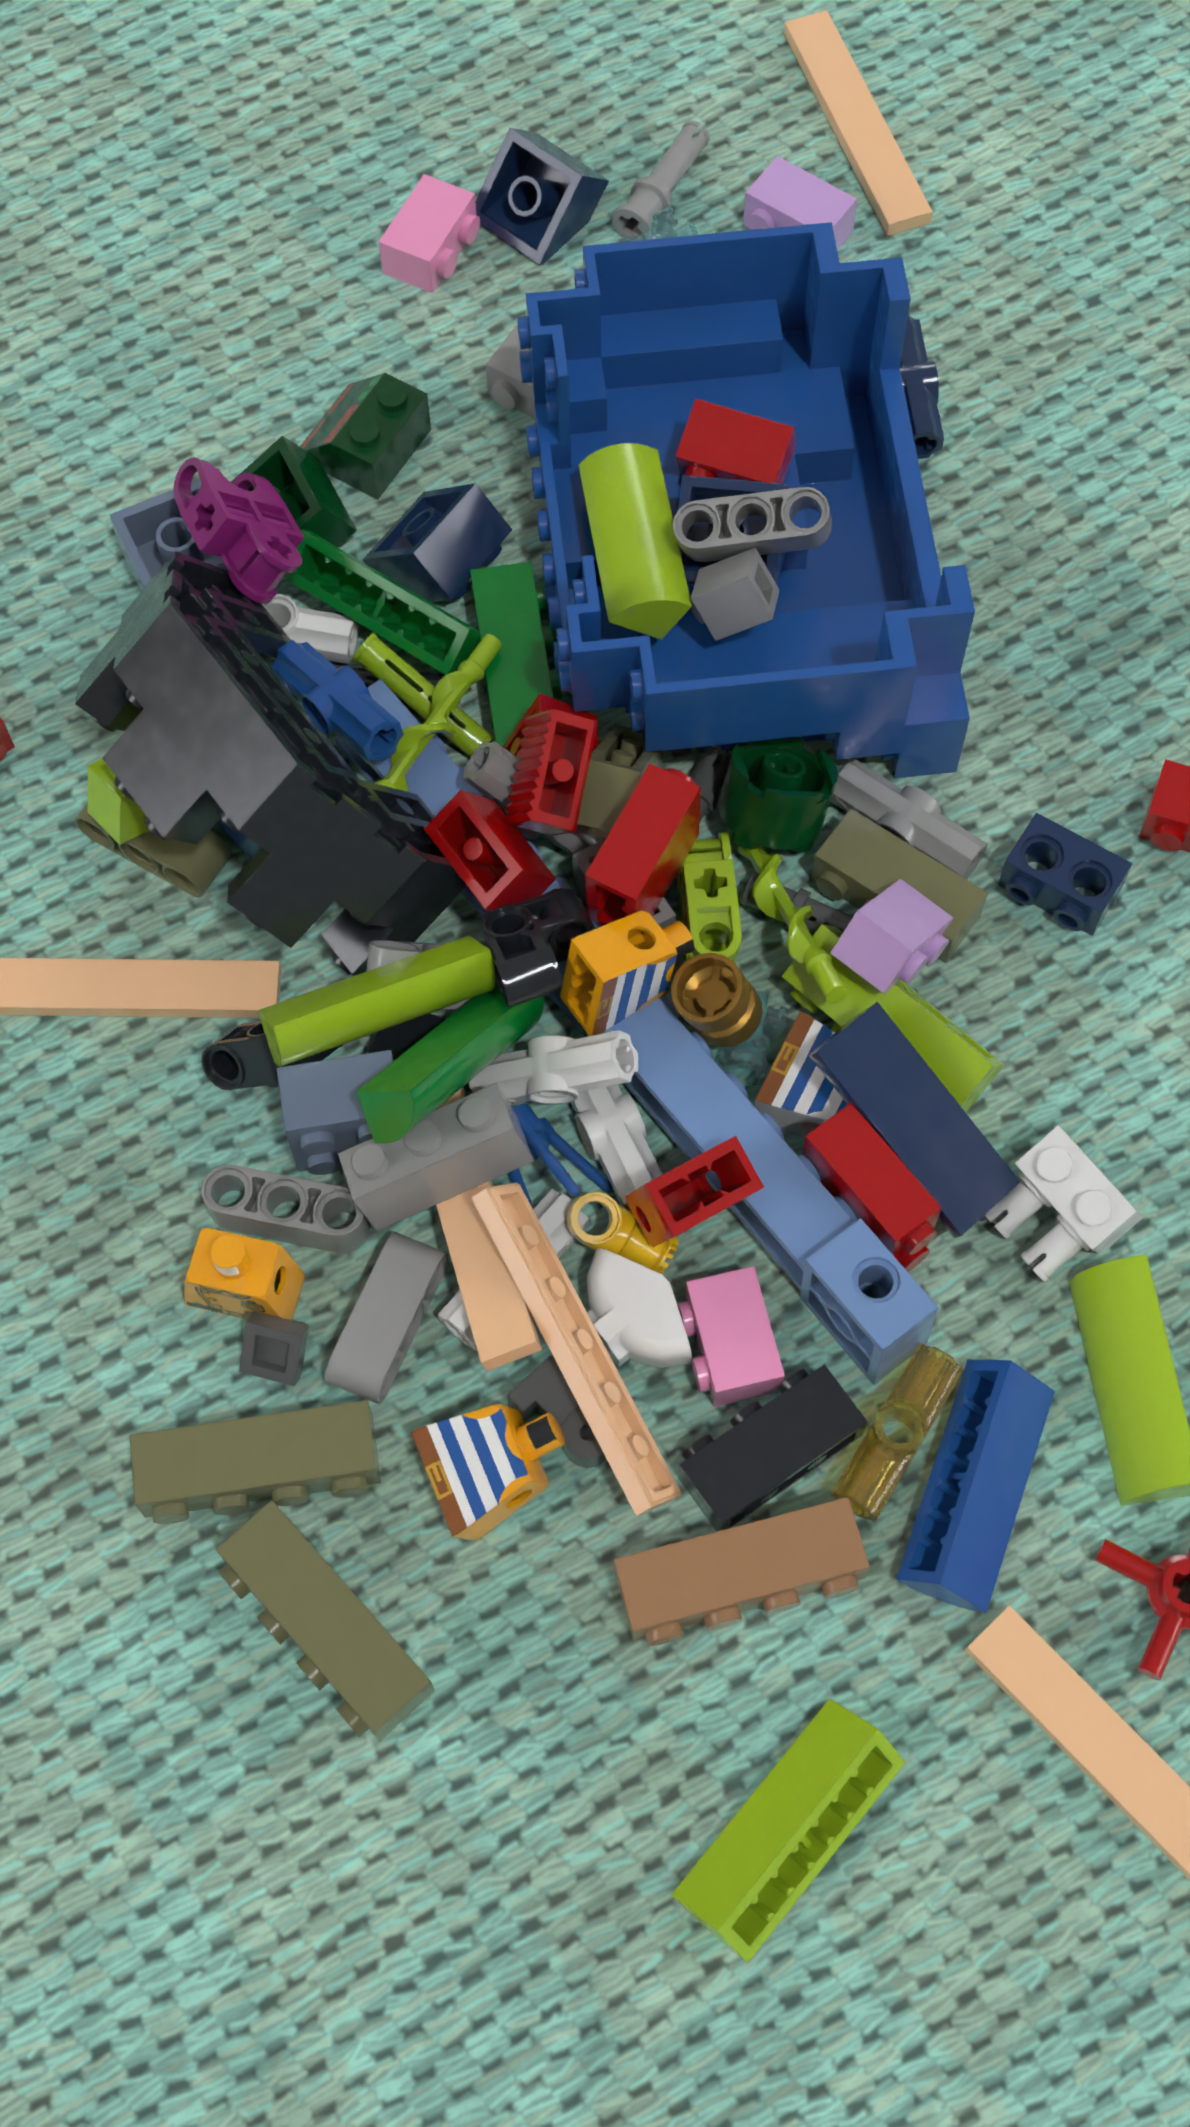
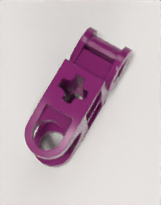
(241, 526)

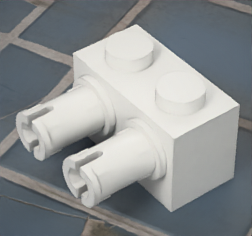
(1088, 1203)

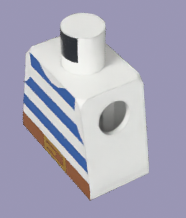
(795, 1088)

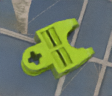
(710, 898)

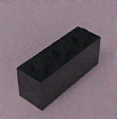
(770, 1447)

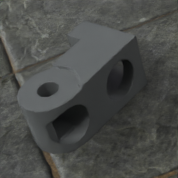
(548, 1391)

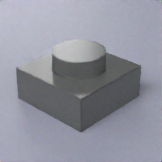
(273, 1348)

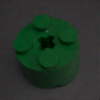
(776, 794)

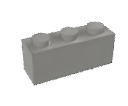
(437, 1159)

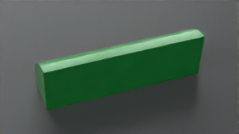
(383, 605)
(443, 1063)

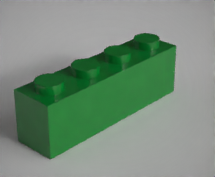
(510, 609)

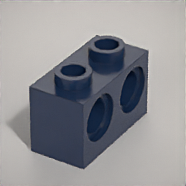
(1070, 864)

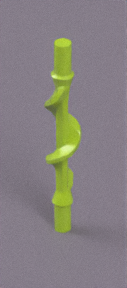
(445, 698)
(774, 902)

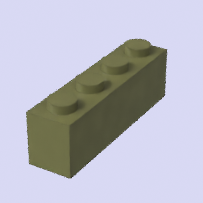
(254, 1461)
(325, 1621)

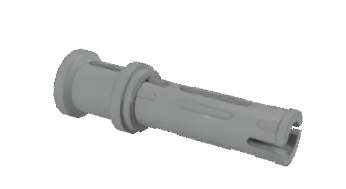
(654, 191)

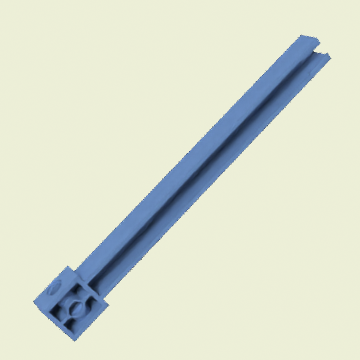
(815, 1238)

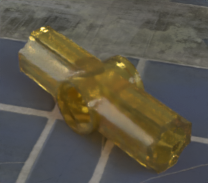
(913, 1401)

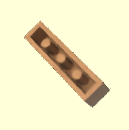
(741, 1570)

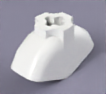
(635, 1313)

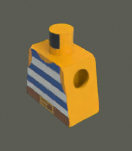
(621, 969)
(486, 1465)

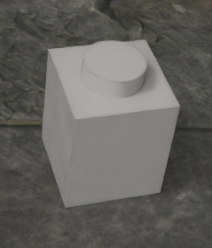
(734, 594)

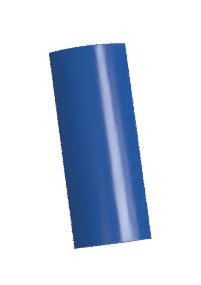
(976, 1484)

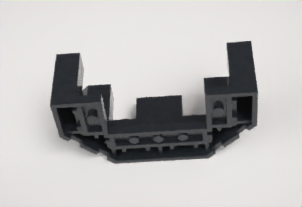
(227, 741)

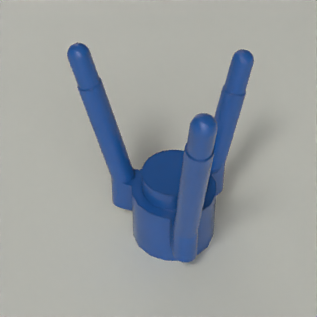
(539, 1136)

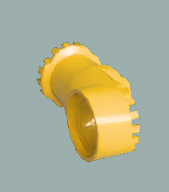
(622, 1235)

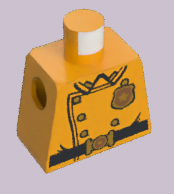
(238, 1276)

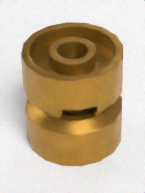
(716, 999)

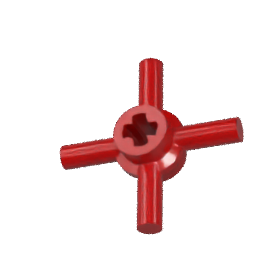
(1162, 1597)

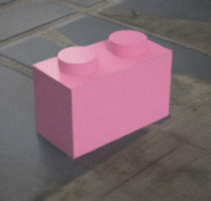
(429, 234)
(732, 1337)

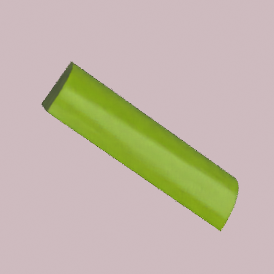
(634, 538)
(377, 999)
(1133, 1380)
(789, 1829)

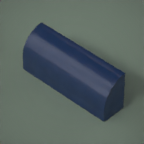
(915, 1117)

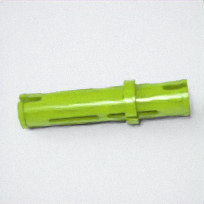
(417, 692)

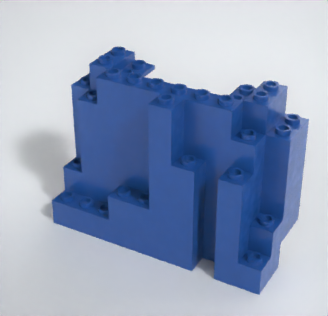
(781, 330)

